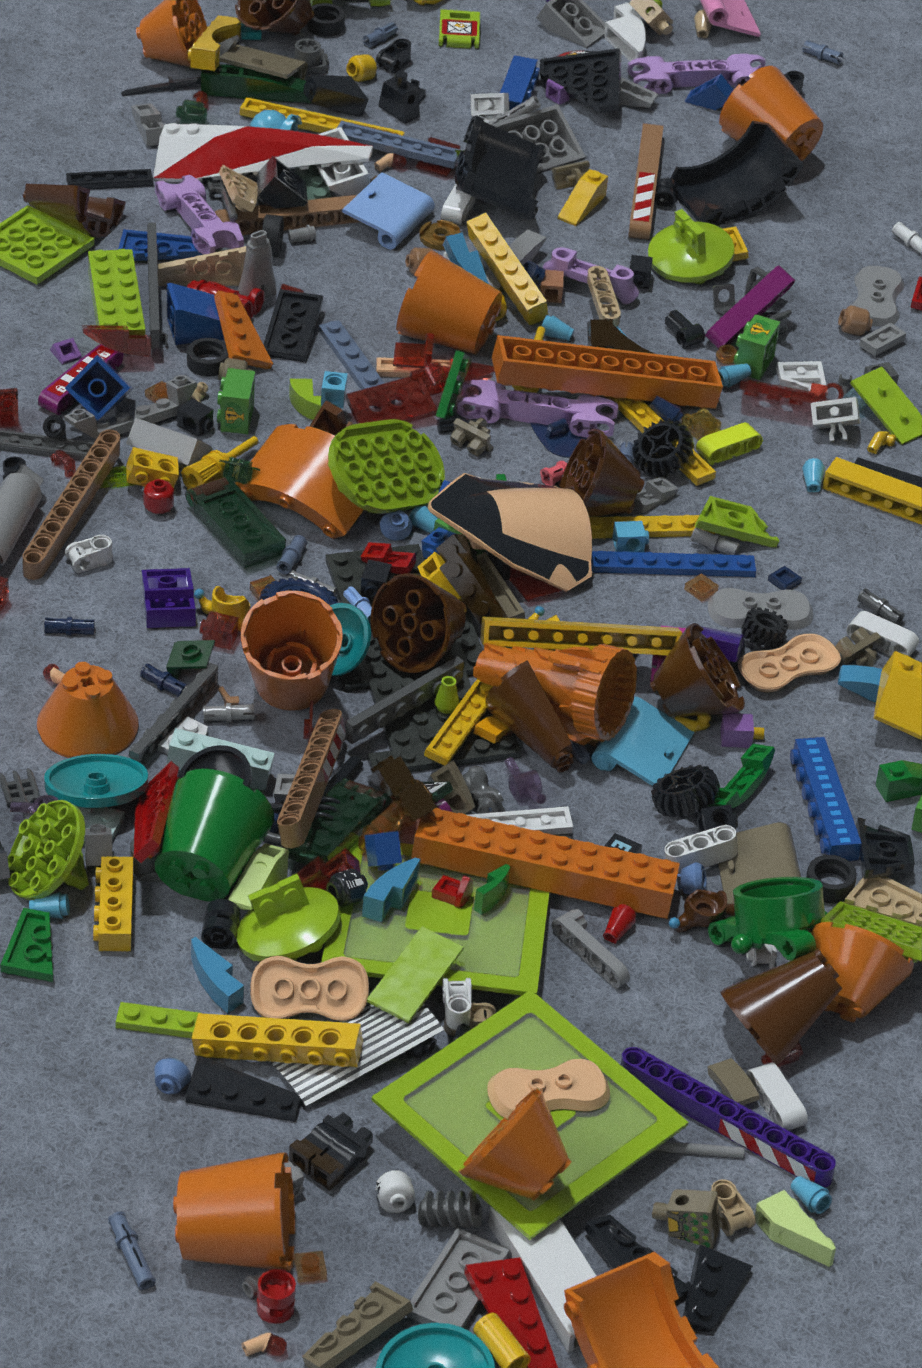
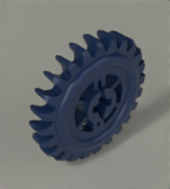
(298, 585)

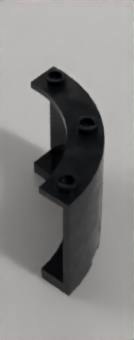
(499, 168)
(740, 179)

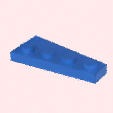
(168, 245)

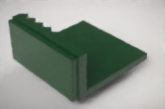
(189, 655)

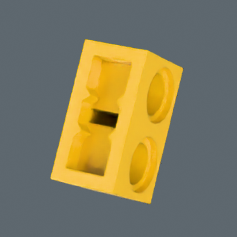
(149, 465)

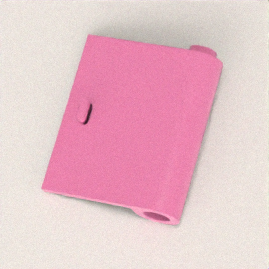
(731, 15)

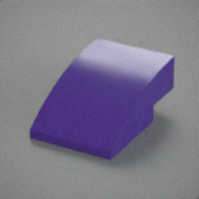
(168, 598)
(728, 642)

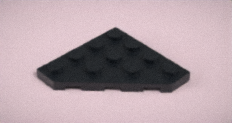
(588, 77)

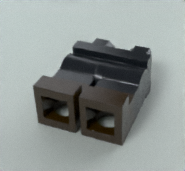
(331, 1150)

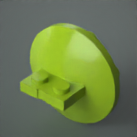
(691, 250)
(48, 851)
(287, 921)

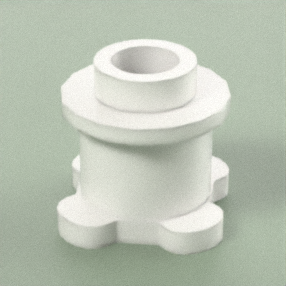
(766, 955)

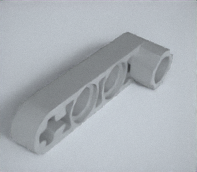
(572, 932)

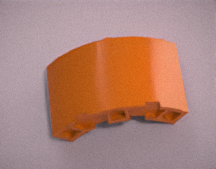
(299, 479)
(632, 1319)

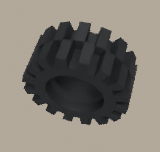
(764, 627)

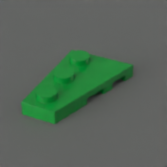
(454, 384)
(30, 947)

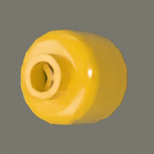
(361, 67)

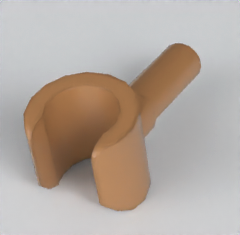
(234, 700)

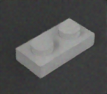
(882, 339)

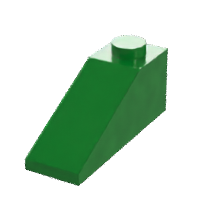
(899, 780)

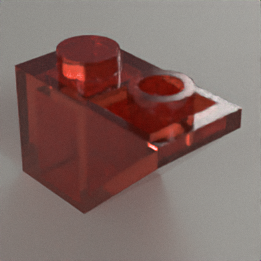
(8, 407)

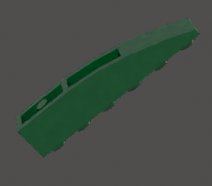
(244, 82)

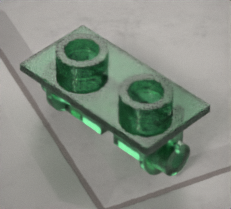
(238, 469)

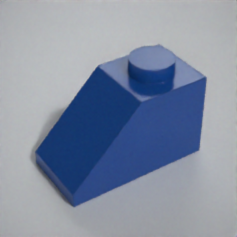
(711, 93)

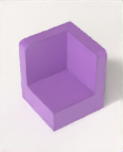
(737, 730)

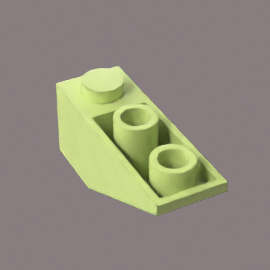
(263, 870)
(789, 1226)

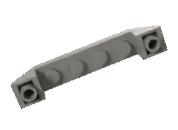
(178, 391)

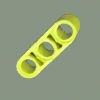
(729, 443)

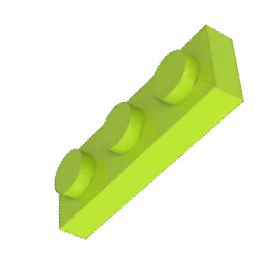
(156, 1020)

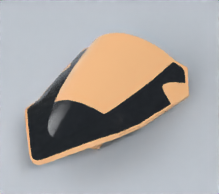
(523, 524)

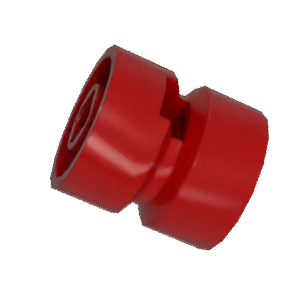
(276, 1296)

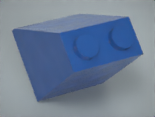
(192, 315)
(99, 387)

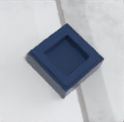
(784, 578)

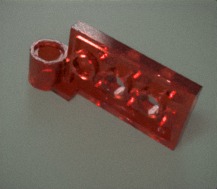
(412, 391)
(795, 396)

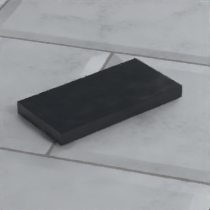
(293, 325)

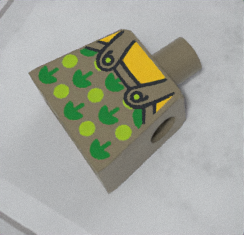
(691, 1216)

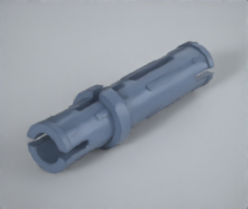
(127, 1241)

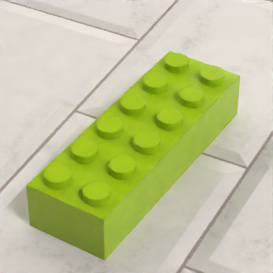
(115, 289)

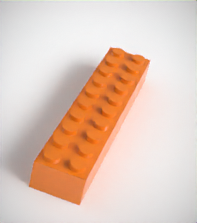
(606, 372)
(546, 861)

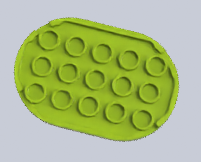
(385, 466)

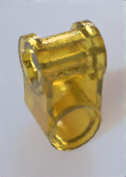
(701, 423)

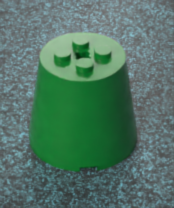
(211, 833)

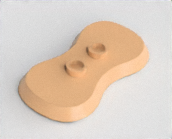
(797, 658)
(329, 988)
(570, 1086)

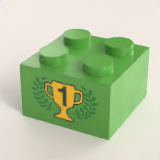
(757, 345)
(236, 401)

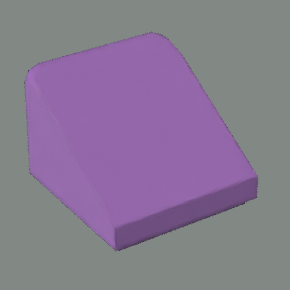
(556, 92)
(66, 351)

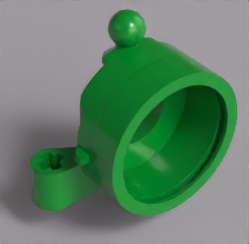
(773, 913)

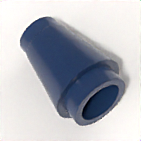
(666, 409)

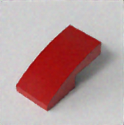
(401, 561)

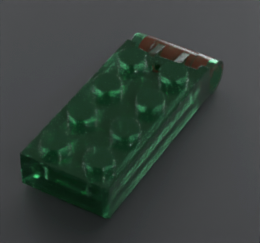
(235, 521)
(356, 810)

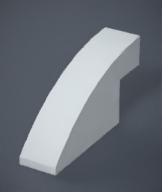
(626, 32)

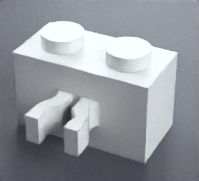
(835, 414)

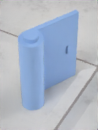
(390, 208)

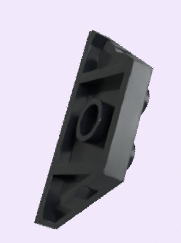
(884, 851)

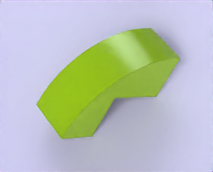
(302, 397)

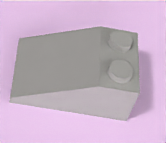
(572, 21)

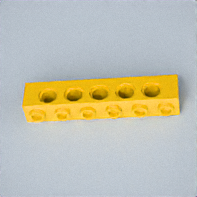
(277, 1040)

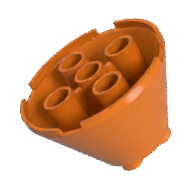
(171, 30)
(87, 714)
(866, 967)
(520, 1152)

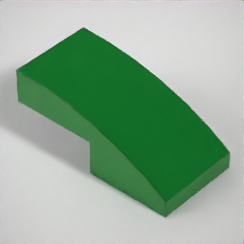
(492, 892)

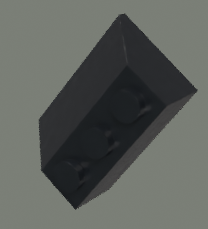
(280, 186)

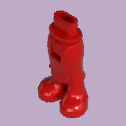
(251, 303)

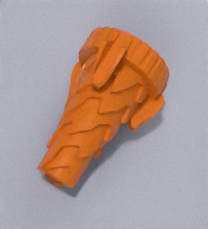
(585, 686)

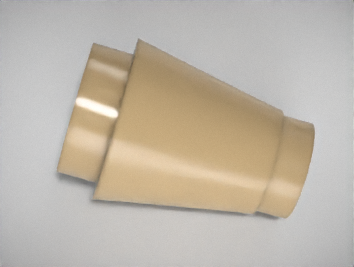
(702, 24)

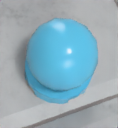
(276, 120)

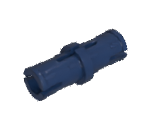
(69, 626)
(162, 679)

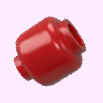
(158, 496)

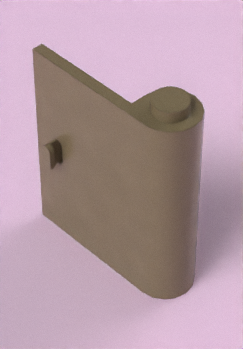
(265, 62)
(761, 855)

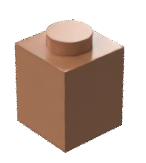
(552, 286)

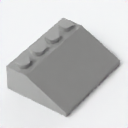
(546, 128)

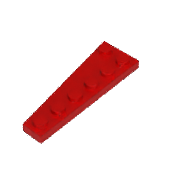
(152, 812)
(506, 1291)

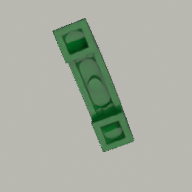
(745, 782)

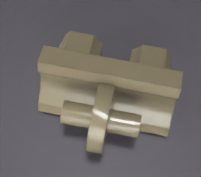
(569, 174)
(473, 432)
(862, 649)

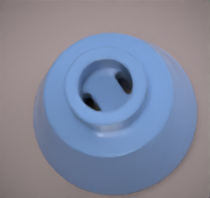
(396, 525)
(692, 878)
(171, 1075)

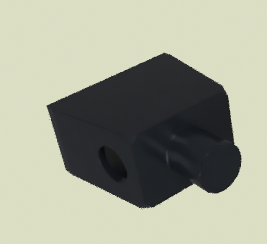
(400, 98)

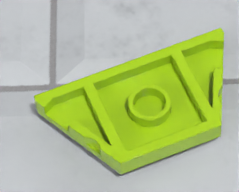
(734, 521)

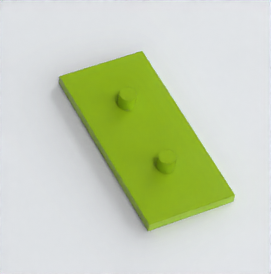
(889, 404)
(415, 974)

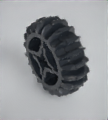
(661, 442)
(685, 791)

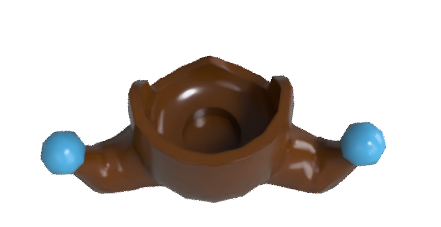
(702, 909)

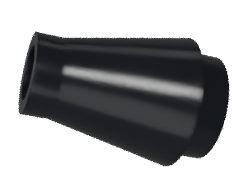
(49, 423)

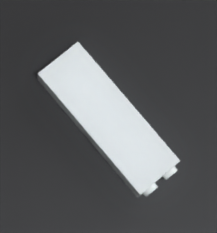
(551, 1266)

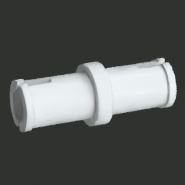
(910, 238)

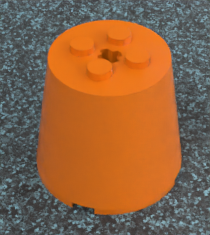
(772, 100)
(449, 305)
(291, 648)
(237, 1213)

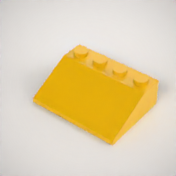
(901, 695)

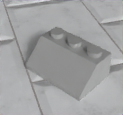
(168, 442)

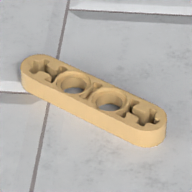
(603, 296)

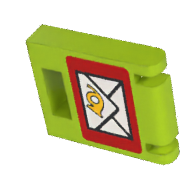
(459, 28)

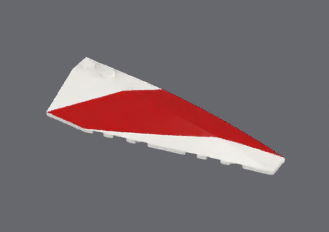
(245, 149)

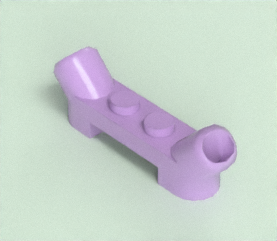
(620, 277)

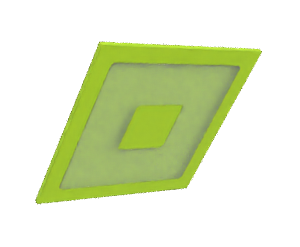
(499, 946)
(450, 1111)

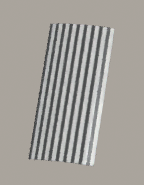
(382, 1040)

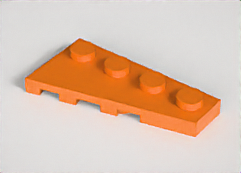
(239, 333)

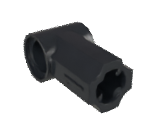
(685, 331)

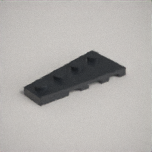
(233, 1090)
(620, 1246)

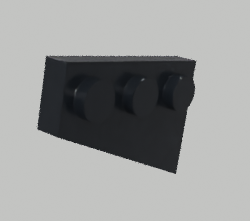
(712, 1286)

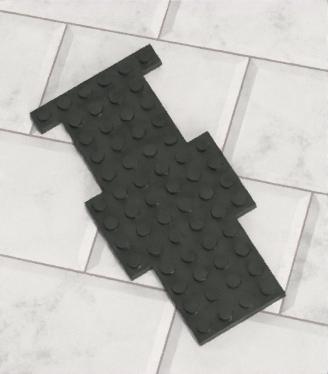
(415, 730)

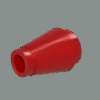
(620, 921)

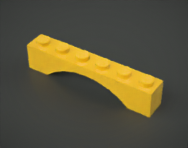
(206, 50)

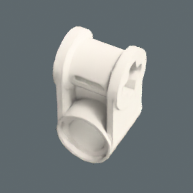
(91, 554)
(457, 1002)

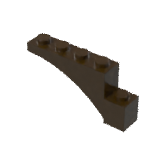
(605, 335)
(467, 577)
(399, 784)

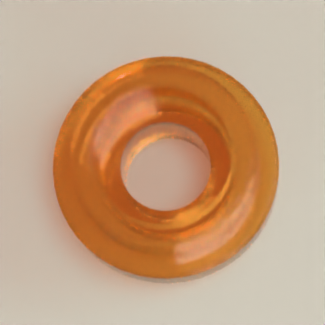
(726, 354)

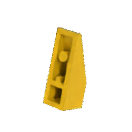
(584, 197)

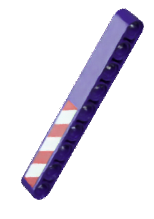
(730, 1118)

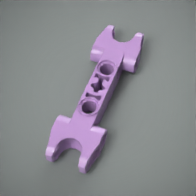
(665, 75)
(190, 202)
(521, 406)

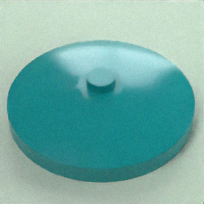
(96, 780)
(435, 1347)

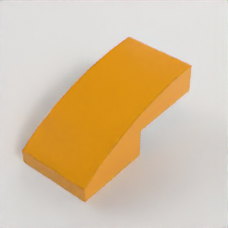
(491, 729)

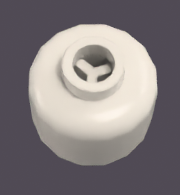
(395, 1191)

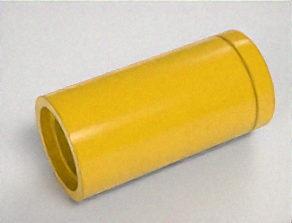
(501, 1342)

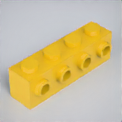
(115, 904)

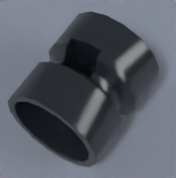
(220, 924)

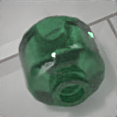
(191, 112)

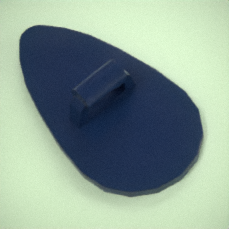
(557, 437)

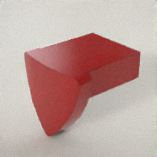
(453, 890)

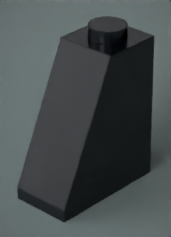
(336, 93)

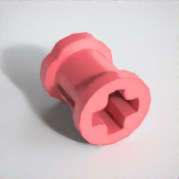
(554, 473)

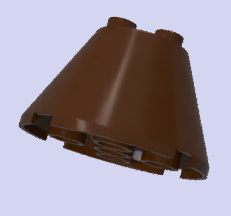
(275, 15)
(602, 476)
(415, 622)
(697, 678)

